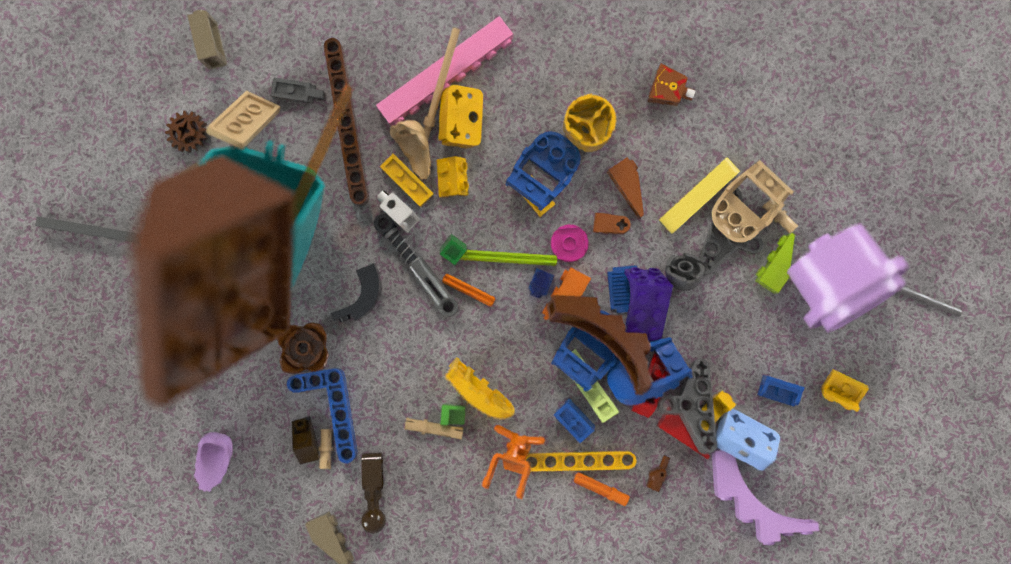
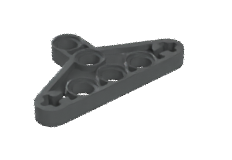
(725, 246)
(694, 416)

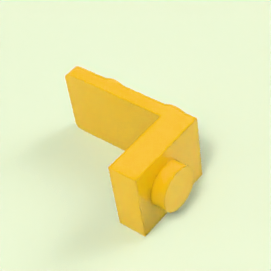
(722, 403)

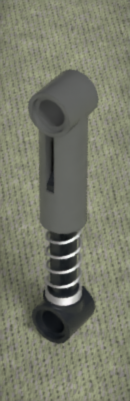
(417, 266)

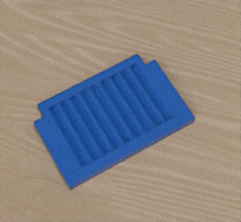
(619, 289)

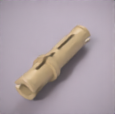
(433, 428)

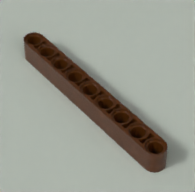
(350, 131)

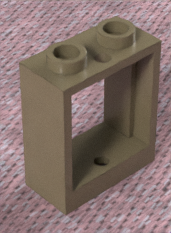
(207, 39)

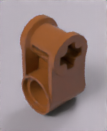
(607, 223)

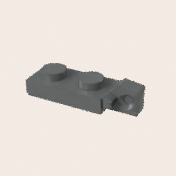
(295, 91)

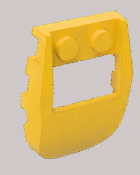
(477, 392)

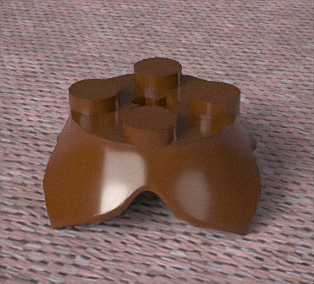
(293, 359)

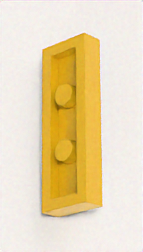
(406, 180)

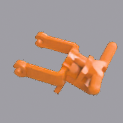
(514, 458)

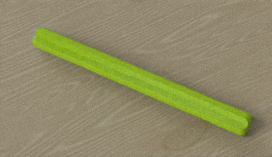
(506, 257)

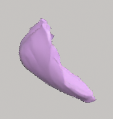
(212, 460)

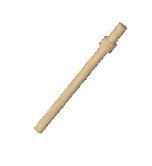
(430, 120)

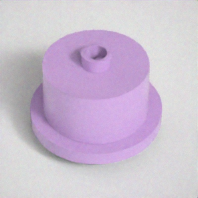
(845, 277)

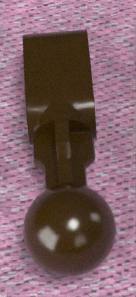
(373, 518)

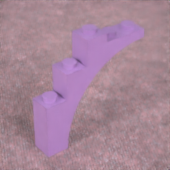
(769, 524)

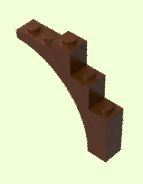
(610, 330)

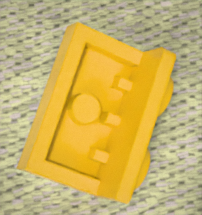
(452, 177)
(844, 390)

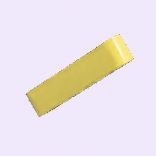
(699, 195)

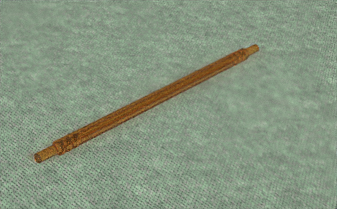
(321, 150)

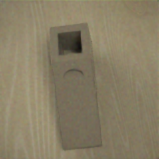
(327, 537)

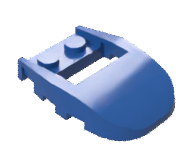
(554, 156)
(674, 364)
(577, 368)

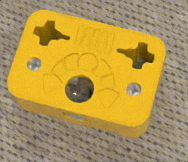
(456, 108)

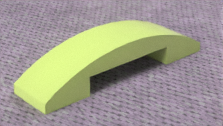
(598, 399)

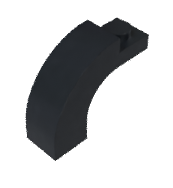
(368, 298)

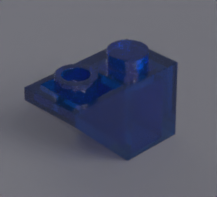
(540, 283)

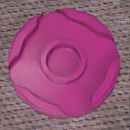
(573, 247)

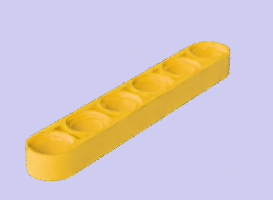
(579, 458)

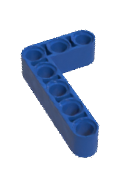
(335, 406)

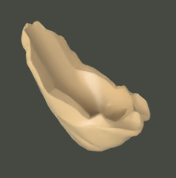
(414, 145)

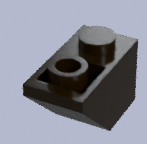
(304, 441)

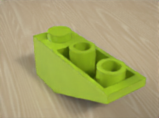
(774, 273)

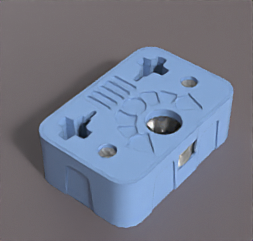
(747, 439)

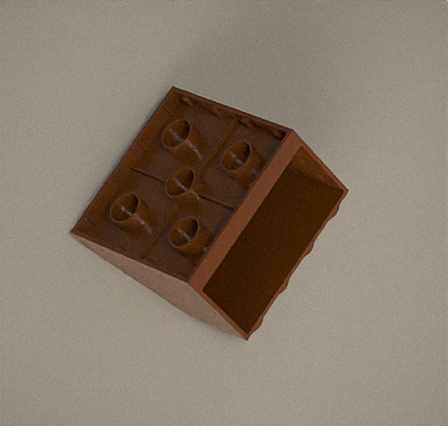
(209, 274)

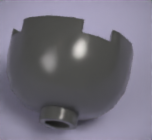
(684, 271)

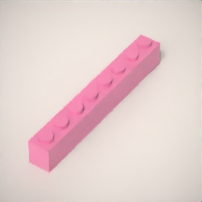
(465, 58)

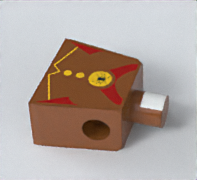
(669, 87)

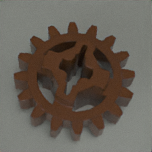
(188, 123)

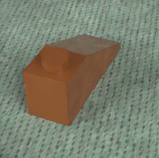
(627, 182)

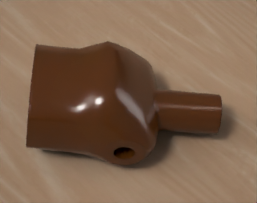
(658, 475)

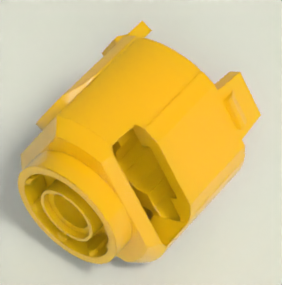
(594, 114)

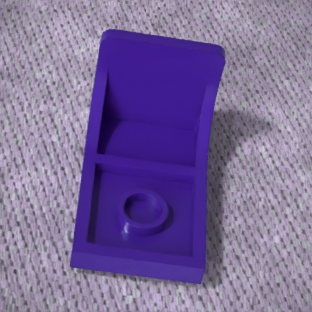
(648, 302)

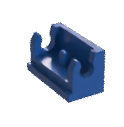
(780, 391)
(574, 420)

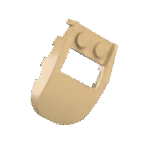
(735, 218)

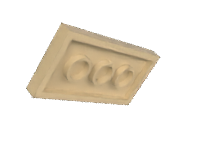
(243, 120)

